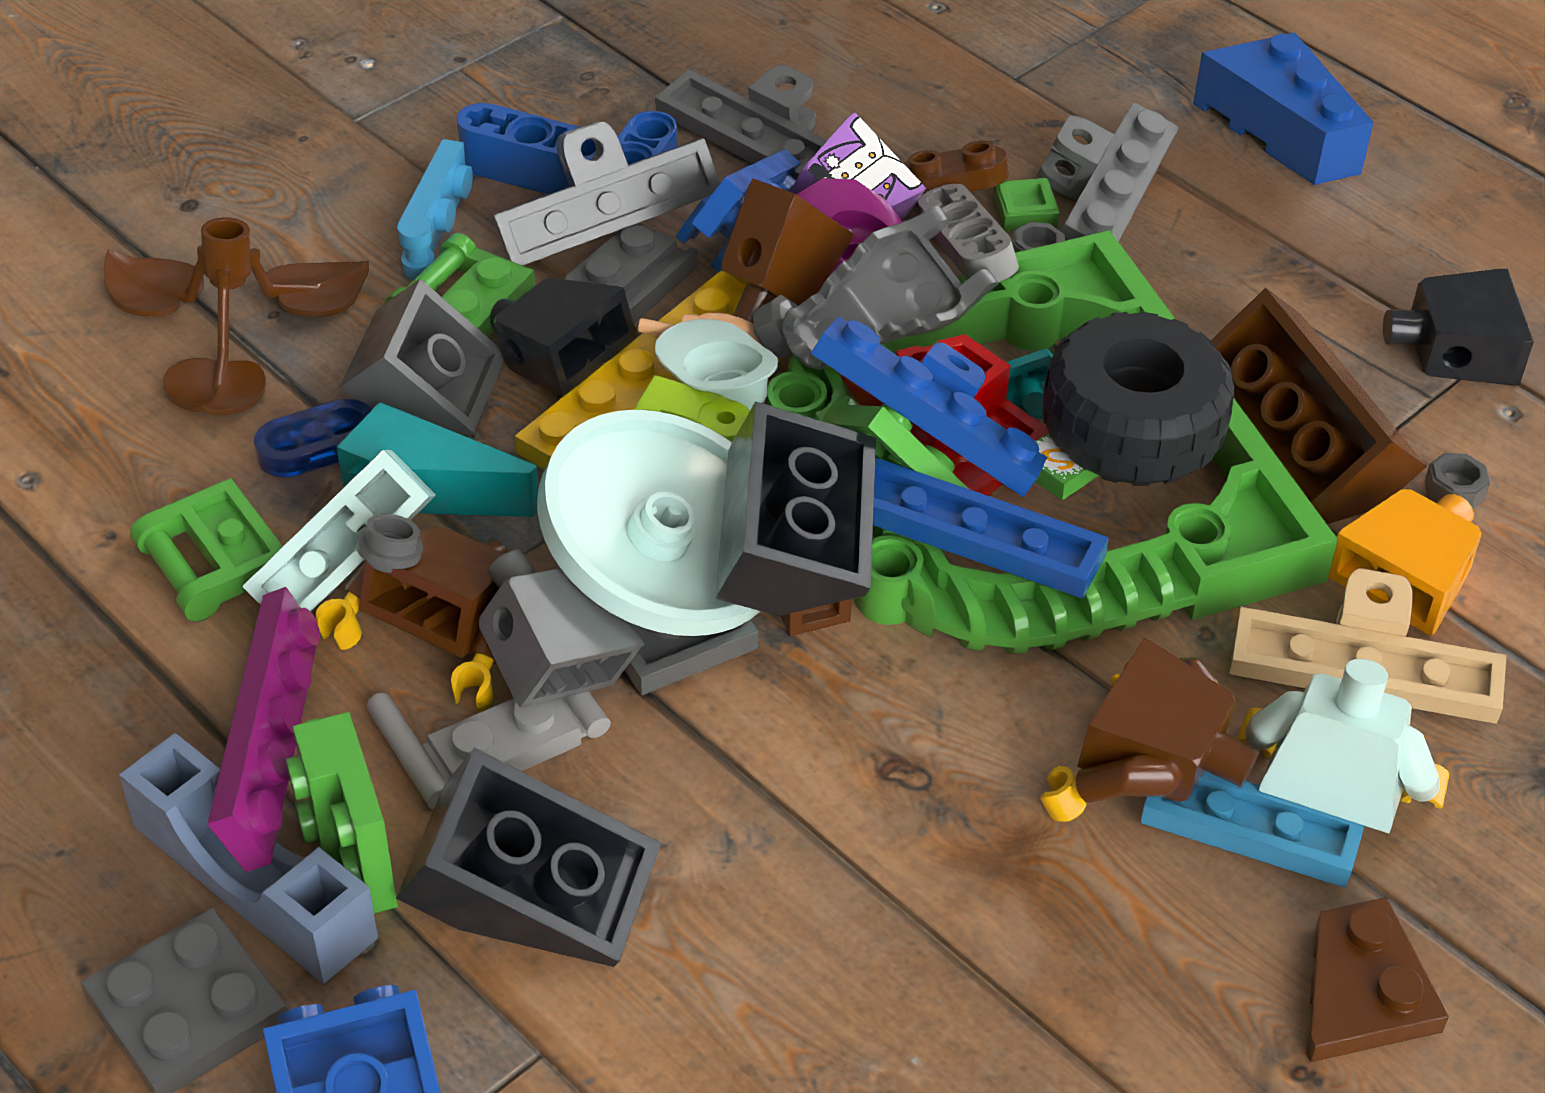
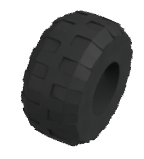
(1138, 398)

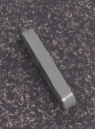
(972, 235)

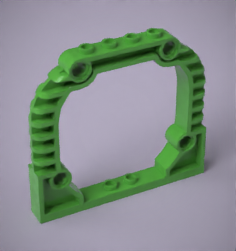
(1239, 550)

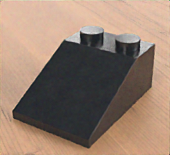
(528, 864)

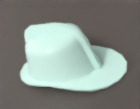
(717, 359)

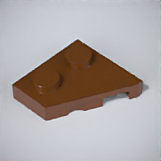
(1367, 983)

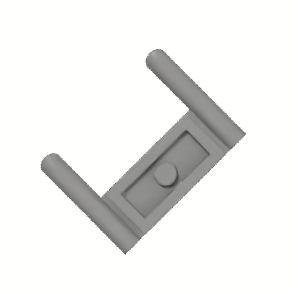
(505, 732)

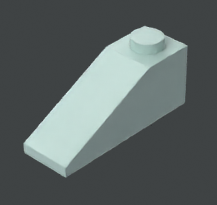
(324, 549)

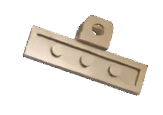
(1421, 671)

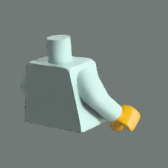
(1345, 748)

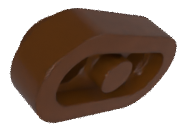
(975, 166)

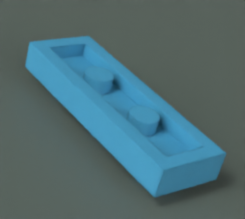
(1261, 828)

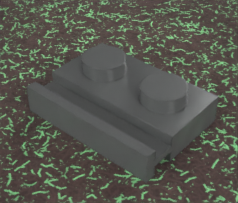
(641, 263)

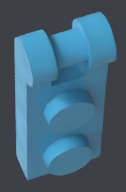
(433, 206)

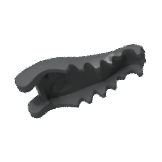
(892, 286)

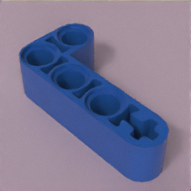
(523, 146)

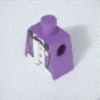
(861, 155)

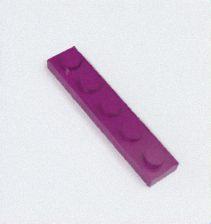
(261, 735)

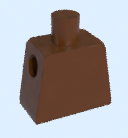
(781, 248)

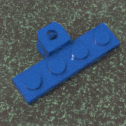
(721, 209)
(934, 397)

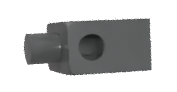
(551, 634)

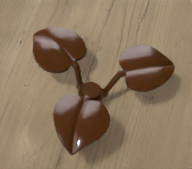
(225, 257)

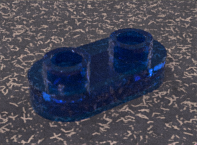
(307, 437)

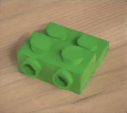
(341, 803)

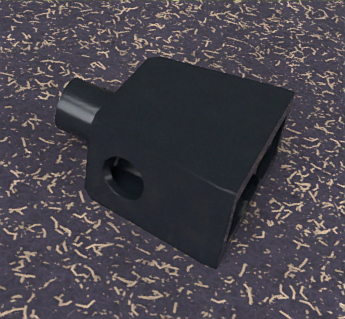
(1465, 327)
(562, 331)

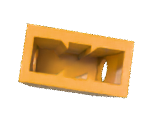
(1417, 540)

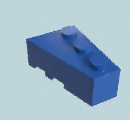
(1289, 103)

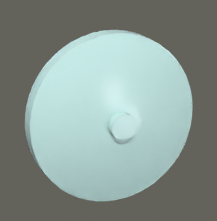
(639, 519)

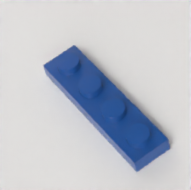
(986, 529)

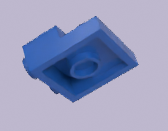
(353, 1049)

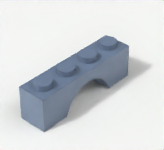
(299, 903)

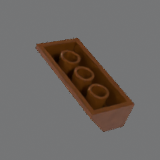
(1313, 411)

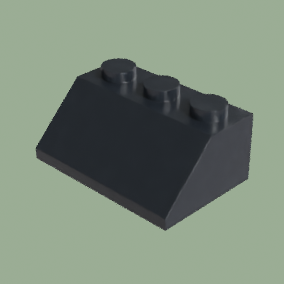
(796, 513)

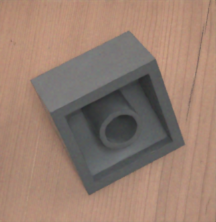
(425, 361)

